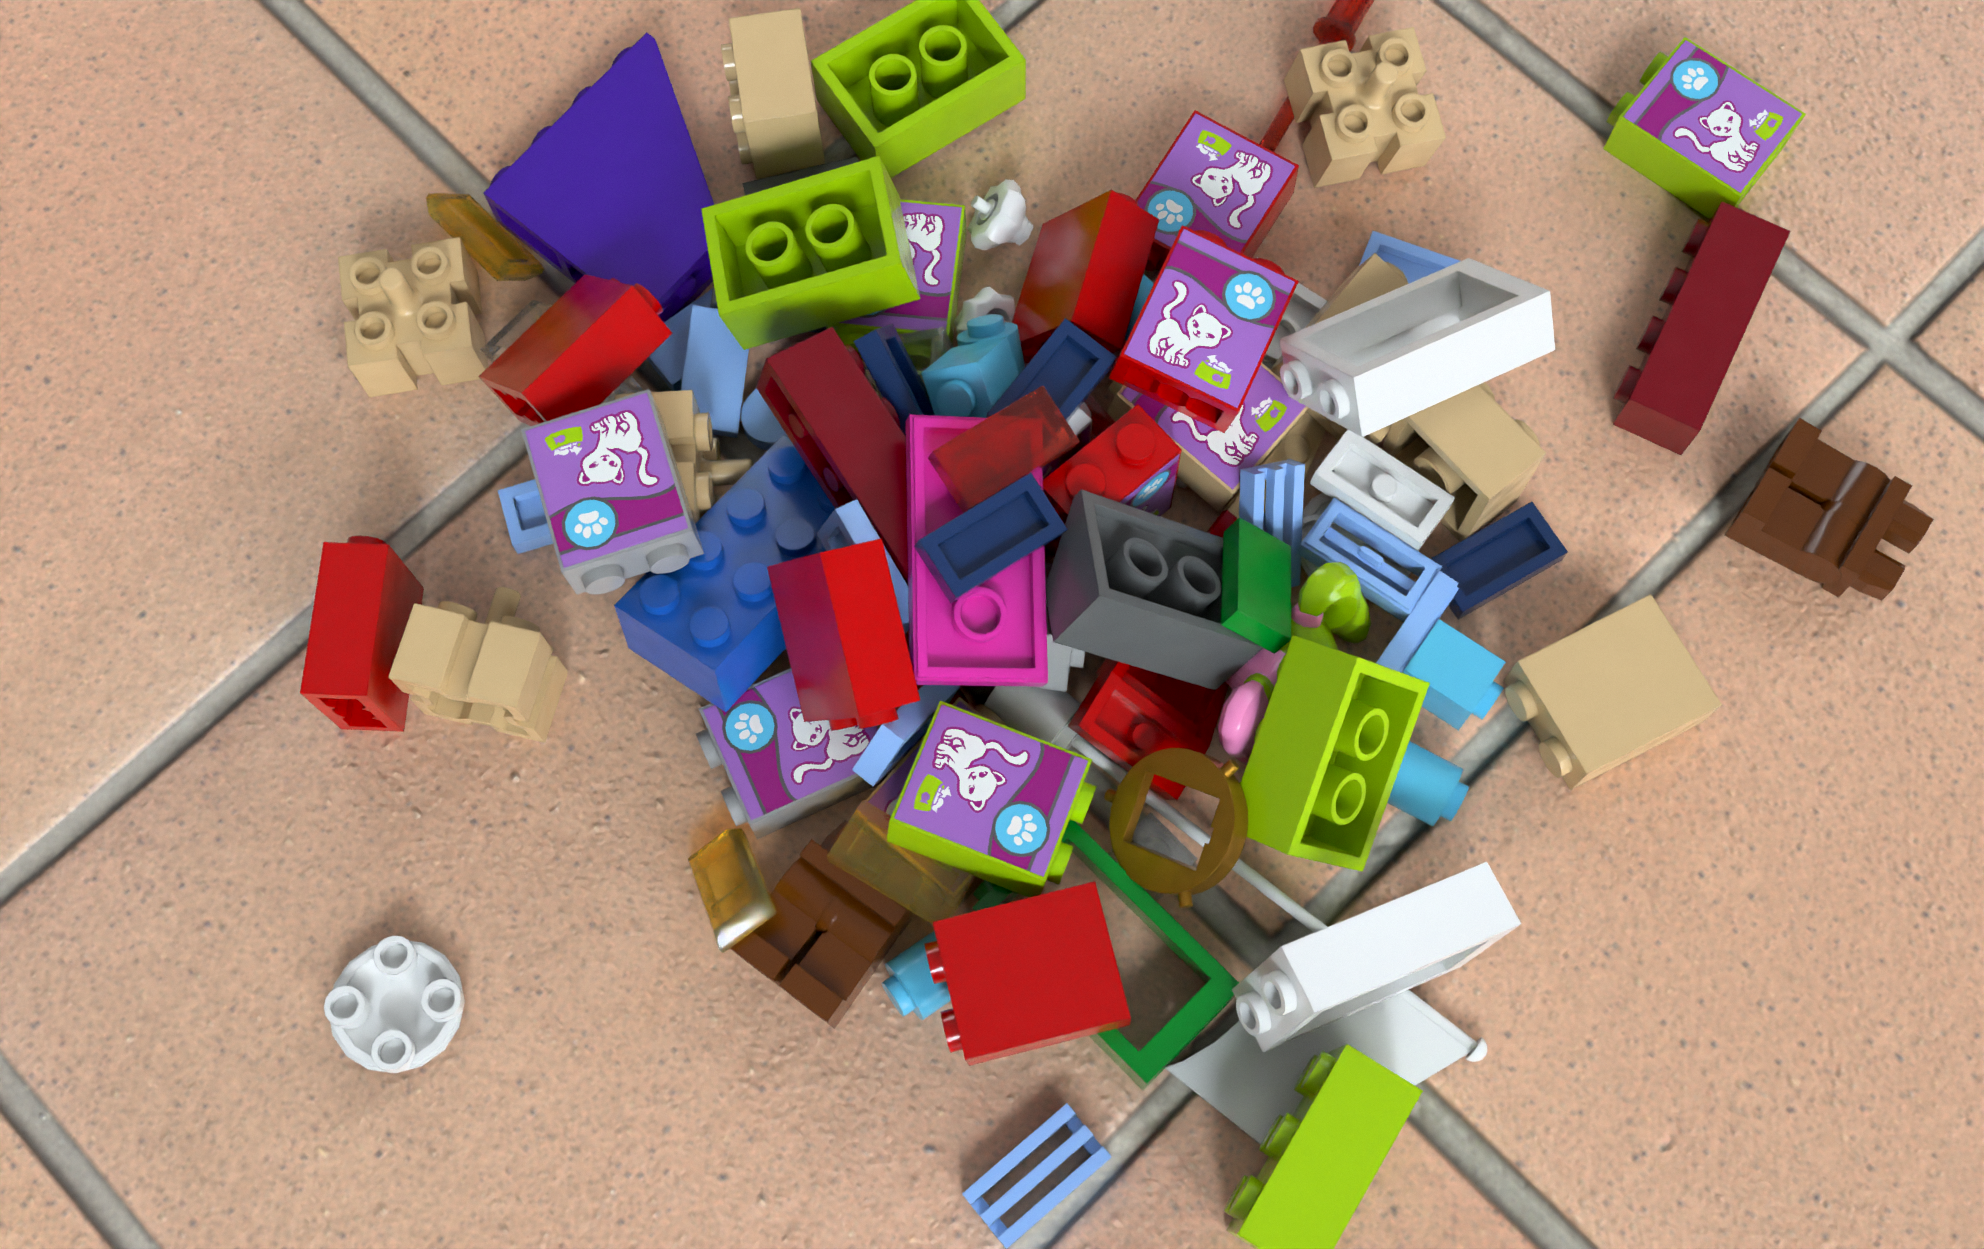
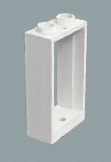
(1417, 345)
(1373, 956)

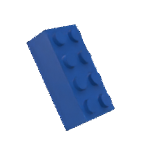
(718, 614)

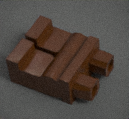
(1828, 515)
(824, 934)

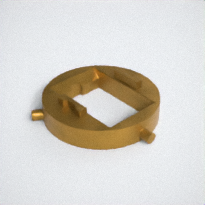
(1230, 823)

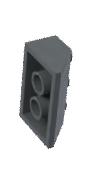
(1143, 593)

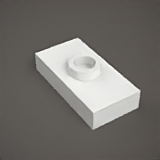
(1382, 489)

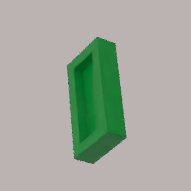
(1256, 585)

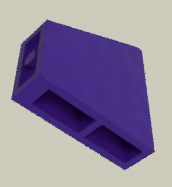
(615, 186)

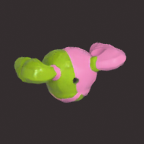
(1326, 605)

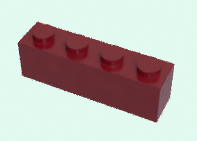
(1700, 328)
(842, 432)

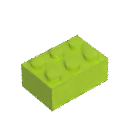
(919, 80)
(809, 253)
(1328, 753)
(1322, 1153)

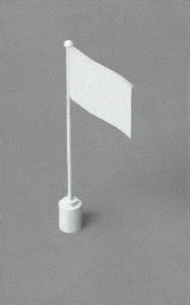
(1233, 1071)

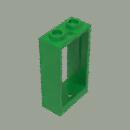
(1194, 1016)

